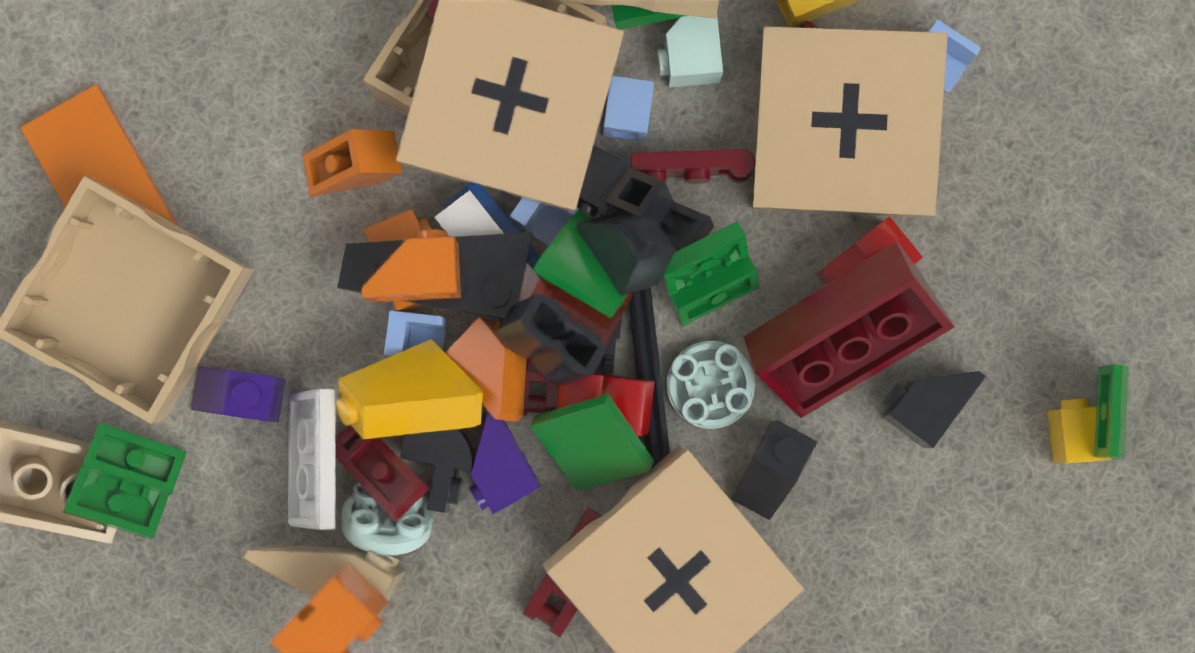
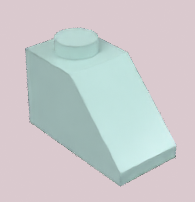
(691, 52)

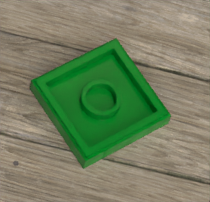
(592, 442)

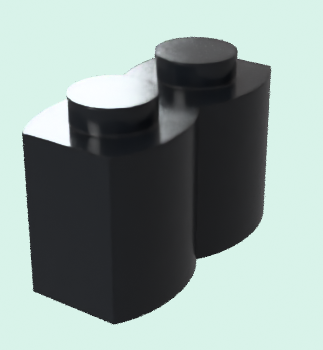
(544, 332)

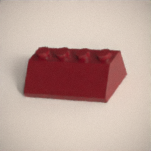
(847, 331)

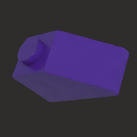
(238, 394)
(500, 468)

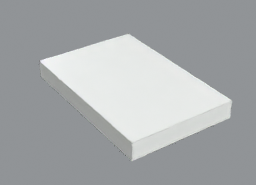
(311, 459)

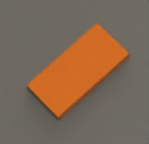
(89, 141)

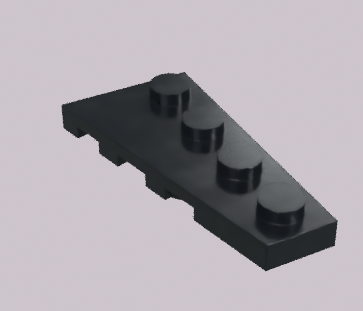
(489, 271)

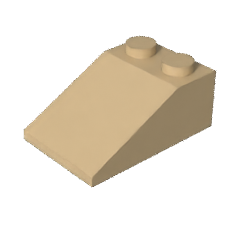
(37, 479)
(313, 566)

